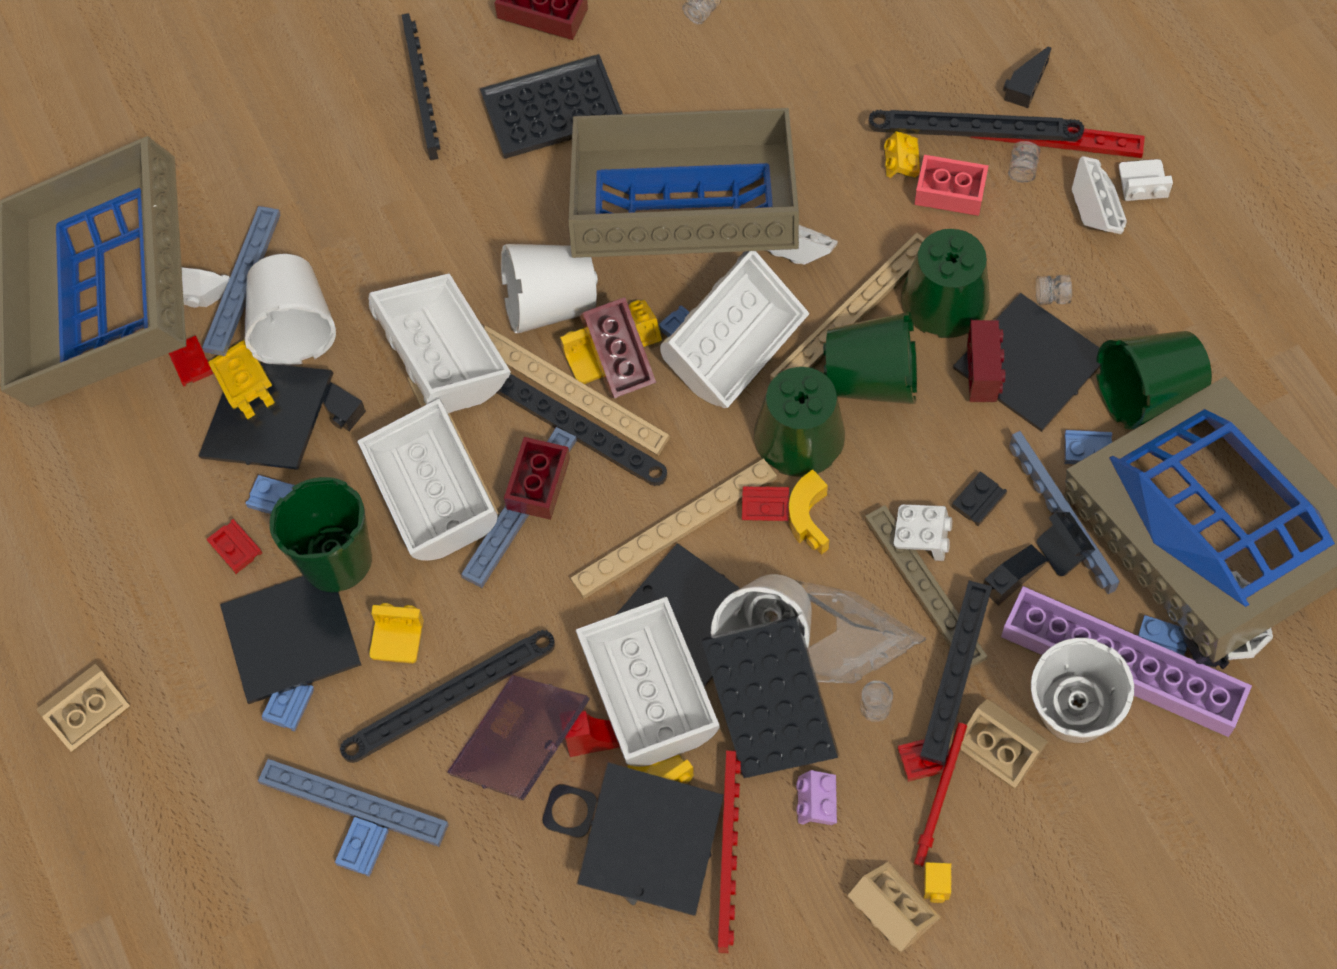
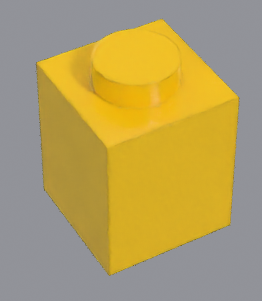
(937, 882)

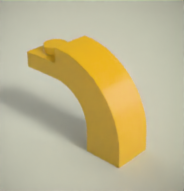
(805, 495)

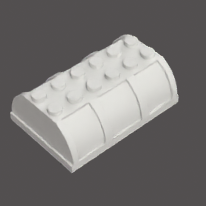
(733, 331)
(440, 342)
(429, 483)
(648, 683)

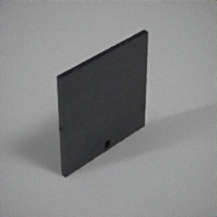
(1041, 363)
(277, 432)
(694, 596)
(288, 637)
(650, 839)

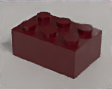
(985, 361)
(537, 478)

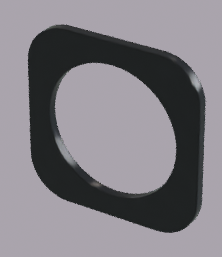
(556, 793)

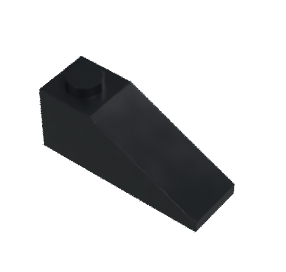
(1025, 80)
(342, 407)
(1014, 573)

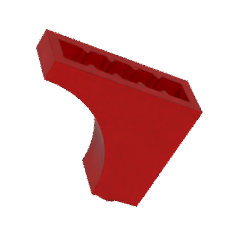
(590, 736)

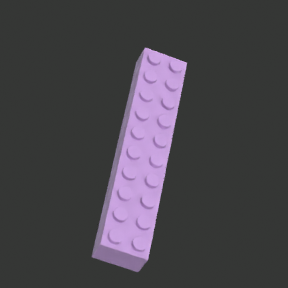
(1157, 672)

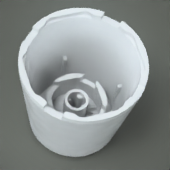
(545, 285)
(286, 312)
(757, 601)
(1085, 673)

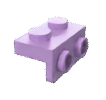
(816, 798)

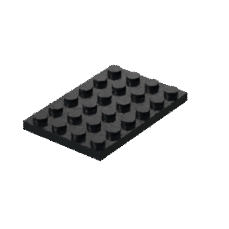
(541, 105)
(770, 697)

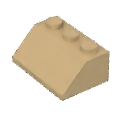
(83, 707)
(1002, 743)
(893, 906)

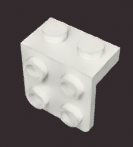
(1144, 180)
(923, 529)

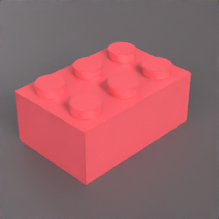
(951, 185)

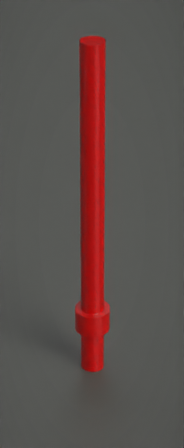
(925, 840)

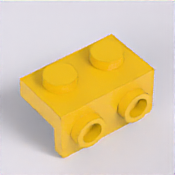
(902, 155)

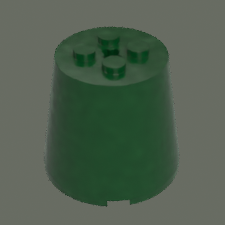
(947, 284)
(873, 359)
(1150, 374)
(800, 423)
(324, 533)

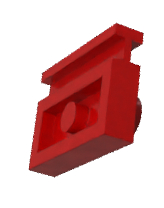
(191, 362)
(765, 503)
(234, 546)
(914, 766)

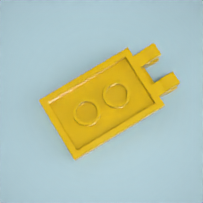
(241, 378)

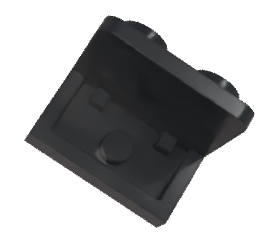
(1064, 543)

